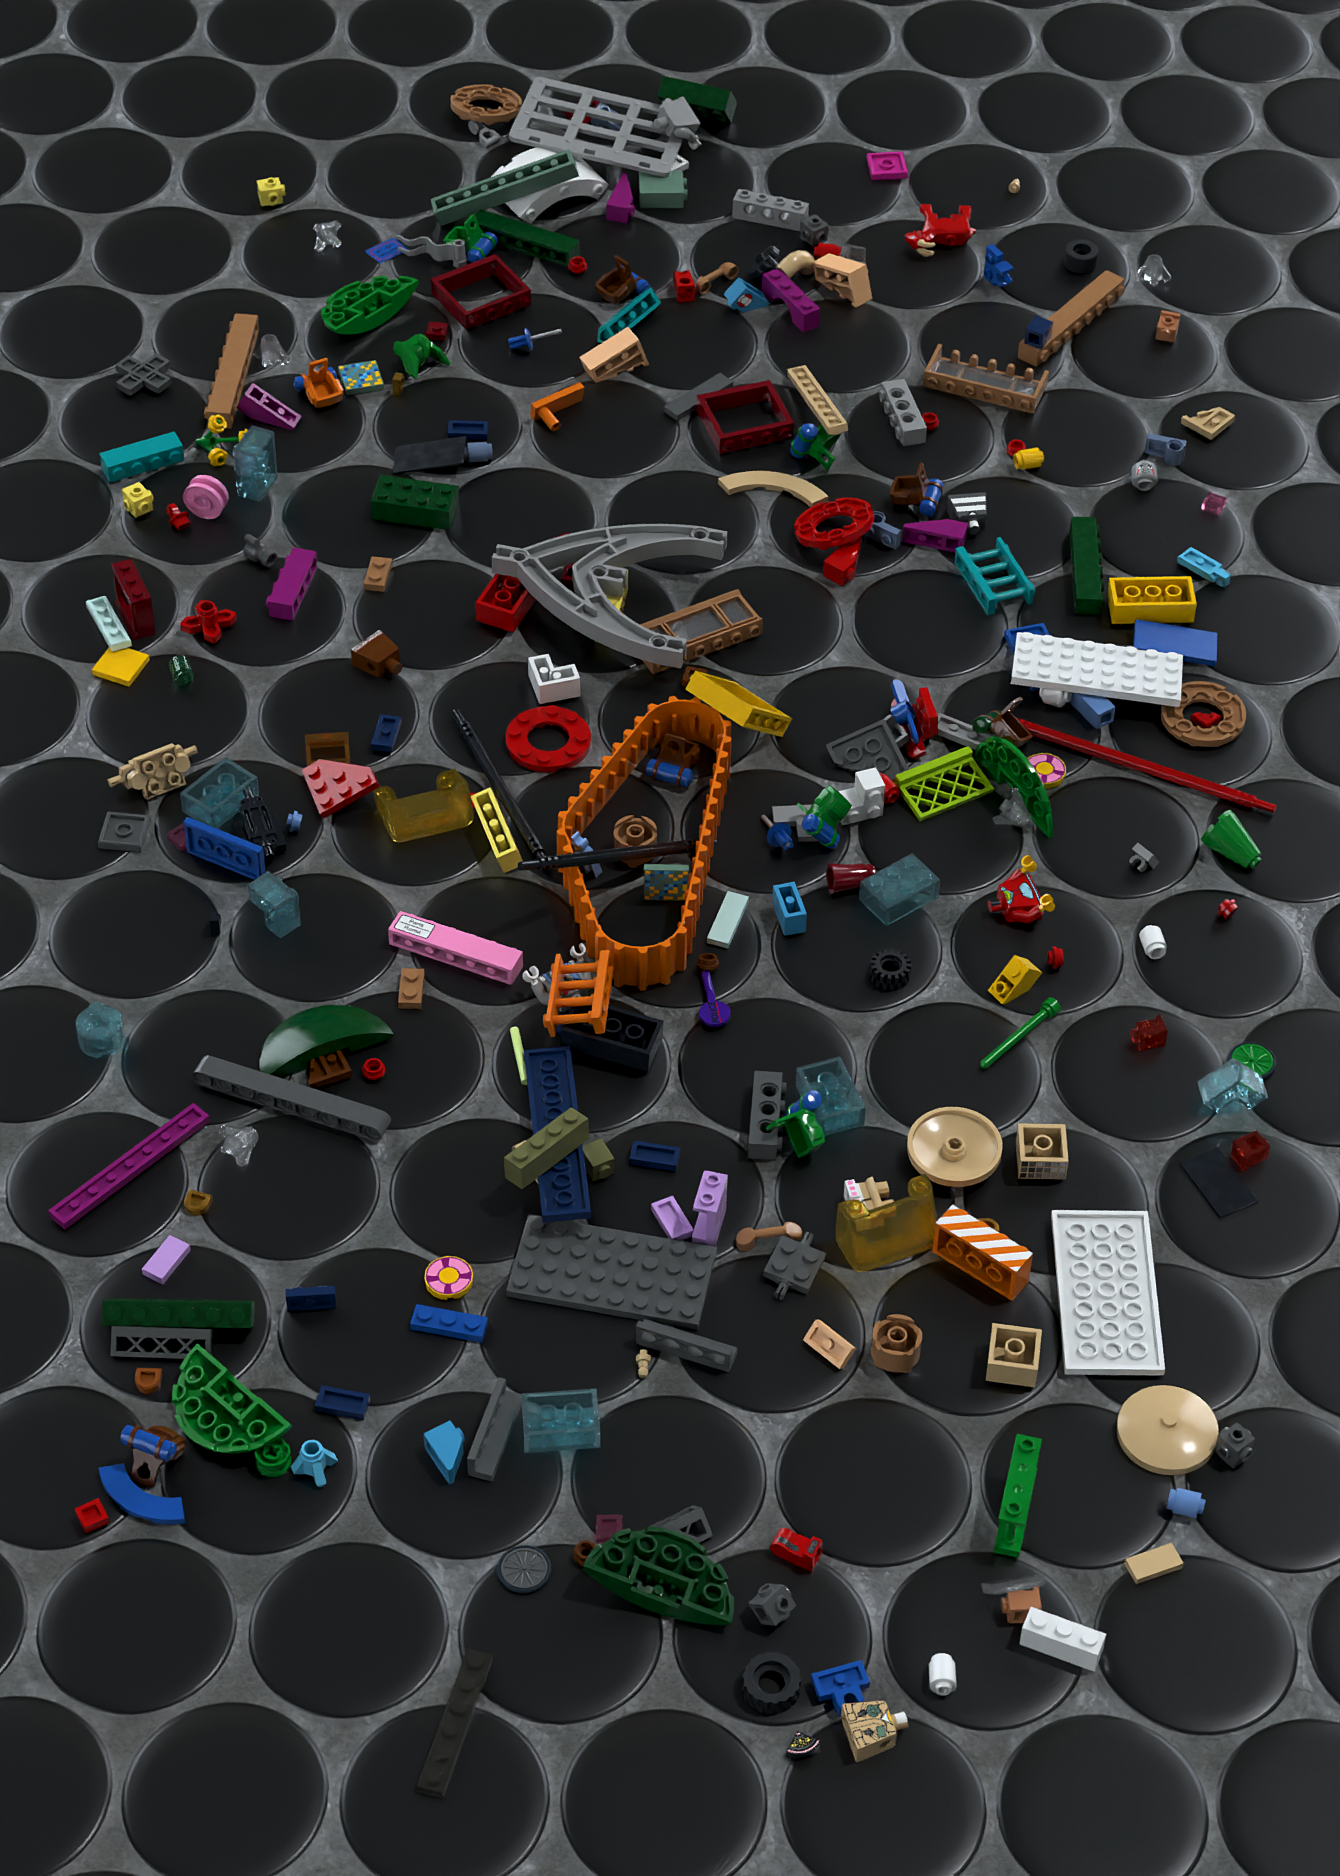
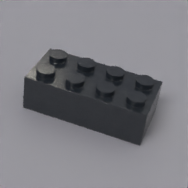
(627, 1039)

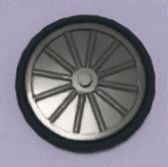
(524, 1569)

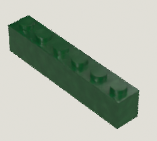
(528, 238)
(1085, 565)
(178, 1313)

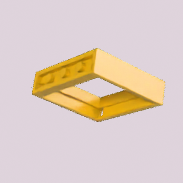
(738, 704)

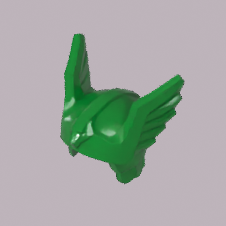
(416, 352)

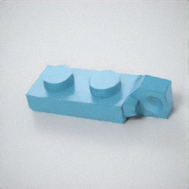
(1204, 566)

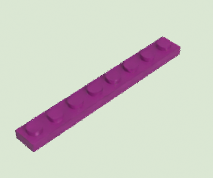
(128, 1166)

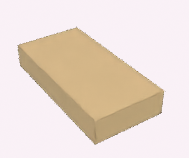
(1153, 1563)

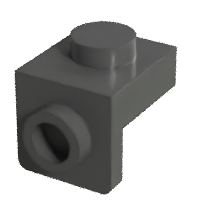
(897, 732)

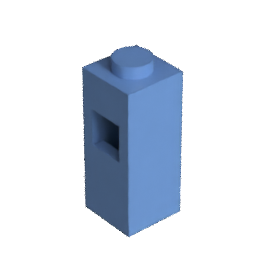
(1095, 709)

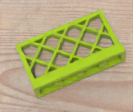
(931, 772)

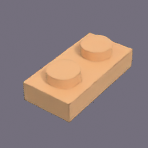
(829, 1344)

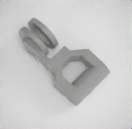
(477, 127)

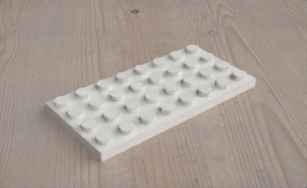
(1097, 669)
(1107, 1293)

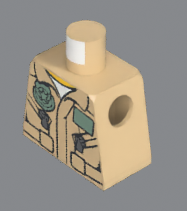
(871, 1727)

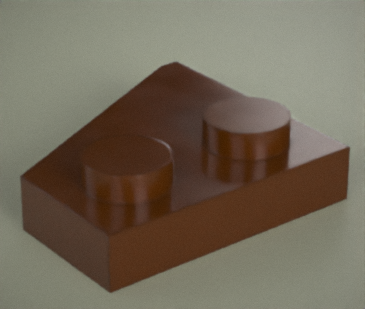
(328, 1070)

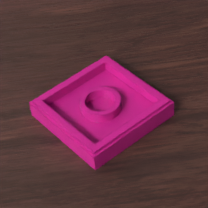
(887, 165)

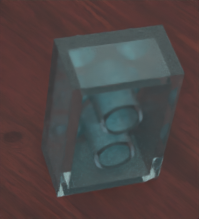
(255, 463)
(218, 793)
(899, 889)
(840, 1103)
(560, 1420)

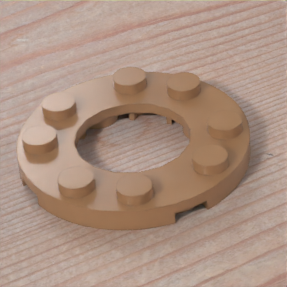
(510, 100)
(1207, 692)

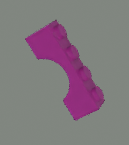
(802, 309)

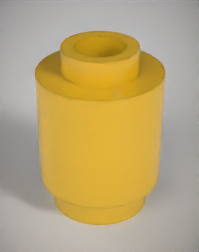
(1028, 459)

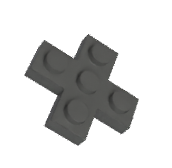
(143, 374)

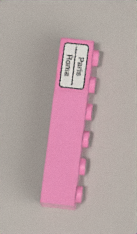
(455, 947)

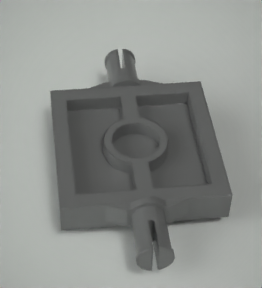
(794, 1265)

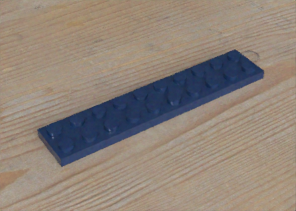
(551, 1093)

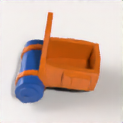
(320, 386)

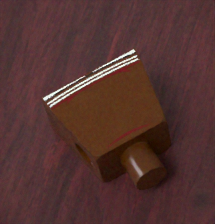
(377, 655)

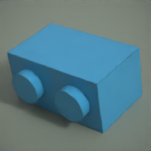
(789, 908)

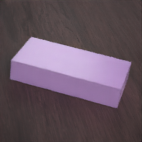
(672, 1219)
(166, 1259)

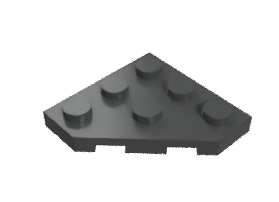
(868, 749)

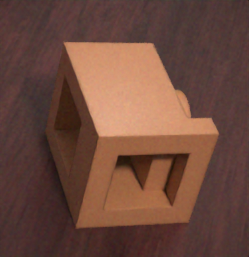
(1167, 326)
(1019, 1603)

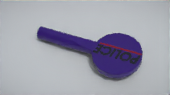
(713, 1012)

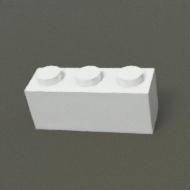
(1062, 1639)

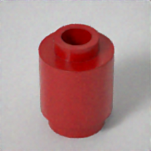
(824, 249)
(891, 789)

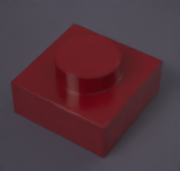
(437, 331)

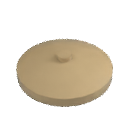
(954, 1146)
(1167, 1430)

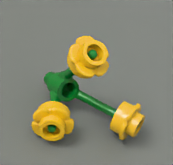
(217, 425)

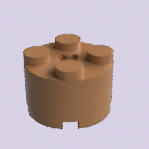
(634, 832)
(896, 1343)

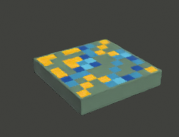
(361, 377)
(665, 882)

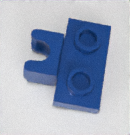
(995, 269)
(841, 1684)

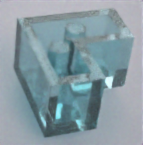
(277, 902)
(1230, 1084)

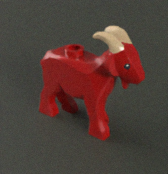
(941, 231)

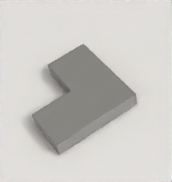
(793, 817)

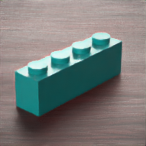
(142, 456)

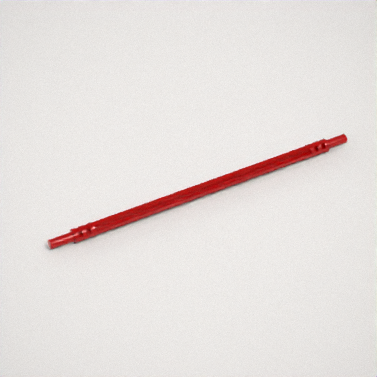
(1147, 767)

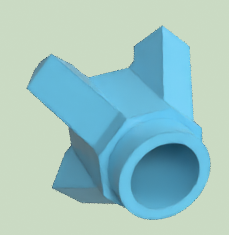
(313, 1460)

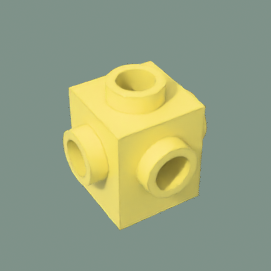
(270, 191)
(137, 499)

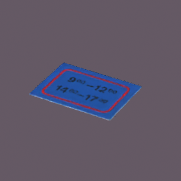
(385, 250)

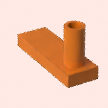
(555, 402)

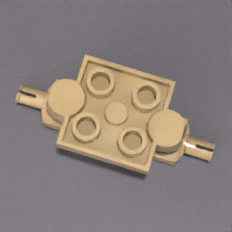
(156, 770)

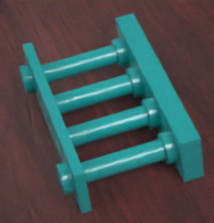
(981, 587)

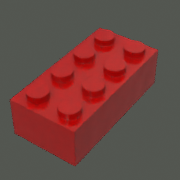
(503, 603)

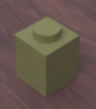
(598, 1160)

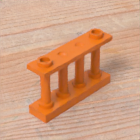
(598, 1000)

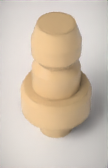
(1014, 186)
(643, 1360)

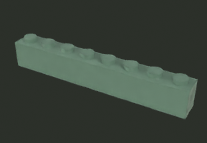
(505, 187)

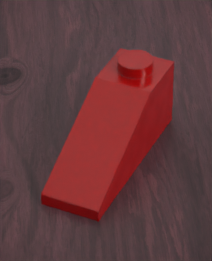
(842, 563)

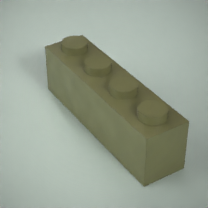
(546, 1148)

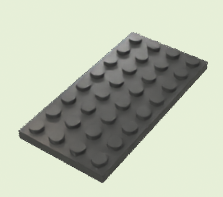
(612, 1272)

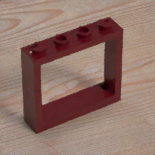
(473, 273)
(738, 397)

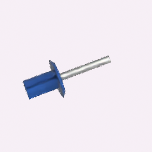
(526, 339)
(778, 834)

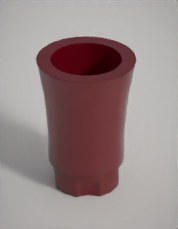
(847, 876)

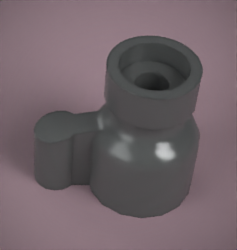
(258, 551)

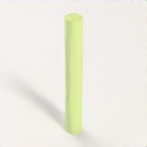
(519, 1053)

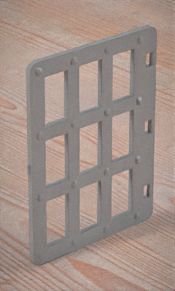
(614, 156)

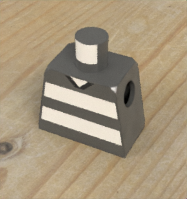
(968, 509)

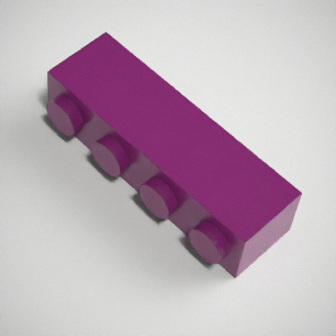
(292, 584)

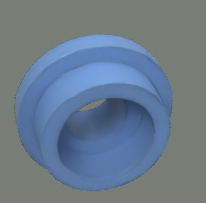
(294, 821)

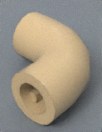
(795, 262)

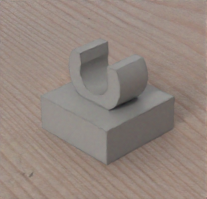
(1144, 856)

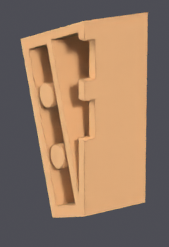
(845, 276)
(614, 355)

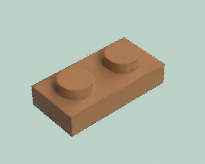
(377, 574)
(411, 988)

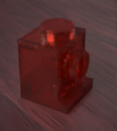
(1149, 1033)
(1250, 1150)

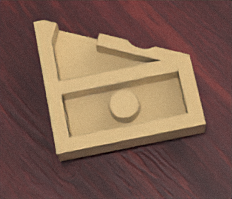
(1209, 422)

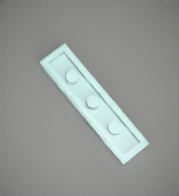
(108, 623)

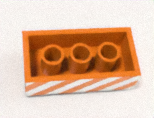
(982, 1252)

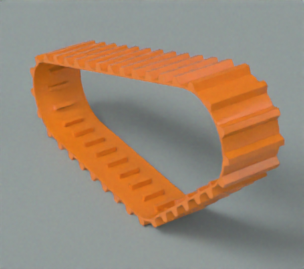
(680, 718)

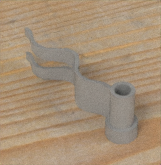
(438, 252)

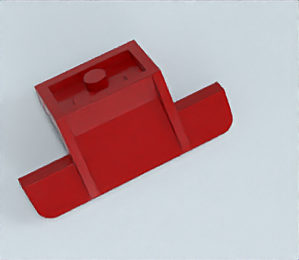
(925, 723)

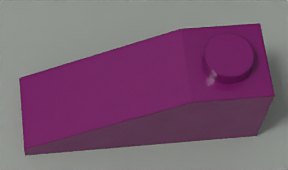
(620, 204)
(267, 409)
(937, 534)

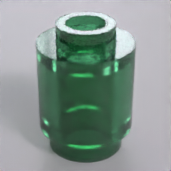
(181, 670)

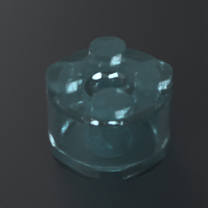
(100, 1030)

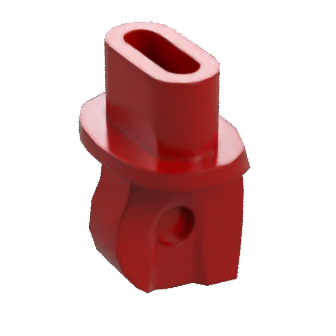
(178, 519)

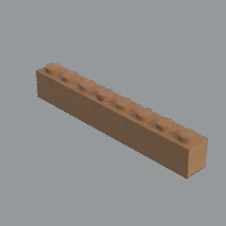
(1076, 315)
(233, 368)

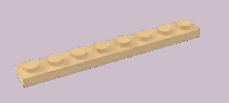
(817, 400)

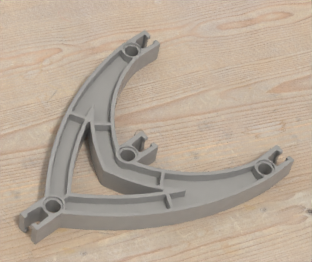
(599, 572)

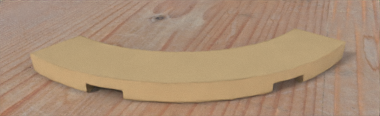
(773, 481)

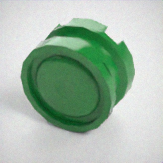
(274, 1458)

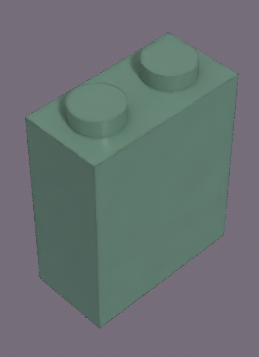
(662, 191)

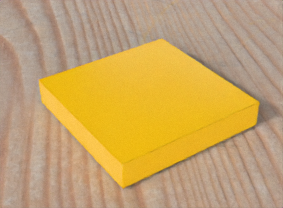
(121, 665)

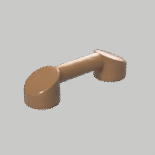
(727, 269)
(746, 1237)

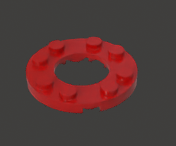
(856, 508)
(548, 761)

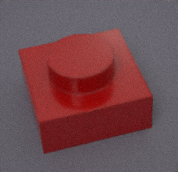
(92, 1515)

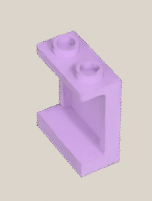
(711, 1206)

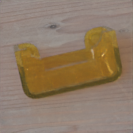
(426, 812)
(888, 1231)

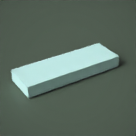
(727, 919)

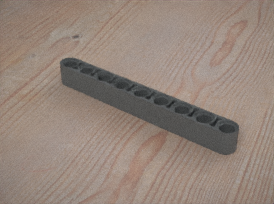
(291, 1098)

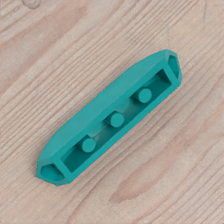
(629, 314)

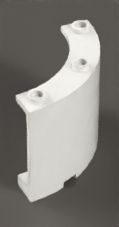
(531, 205)

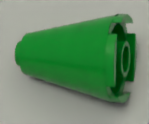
(1232, 841)

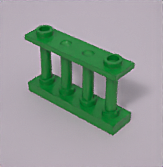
(1017, 1495)

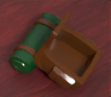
(1003, 725)

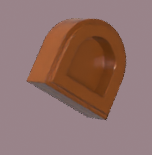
(148, 1379)

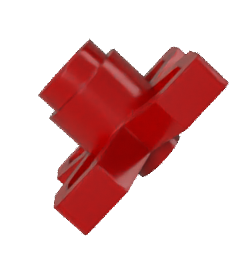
(208, 620)

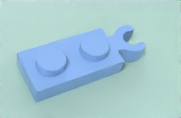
(581, 845)

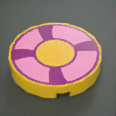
(1050, 769)
(448, 1277)

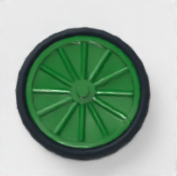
(1255, 1057)

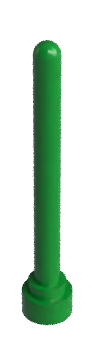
(1048, 1009)

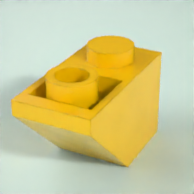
(1014, 980)

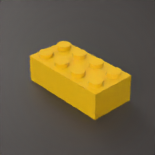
(1151, 599)

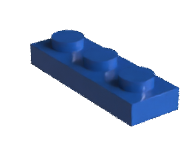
(449, 1323)

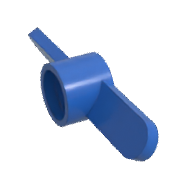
(903, 710)

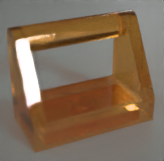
(327, 740)

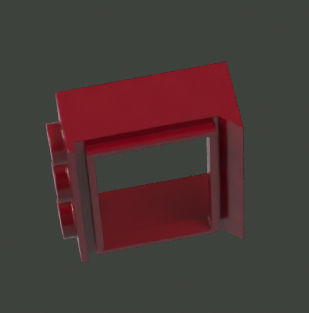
(130, 587)

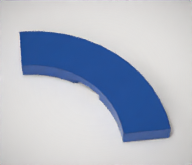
(138, 1502)

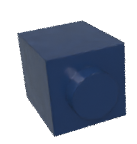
(1038, 332)

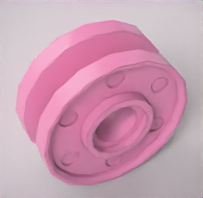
(205, 497)

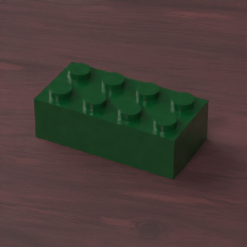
(703, 99)
(415, 502)

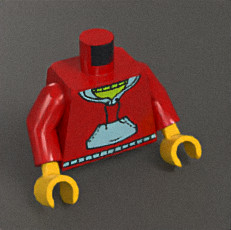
(1019, 896)

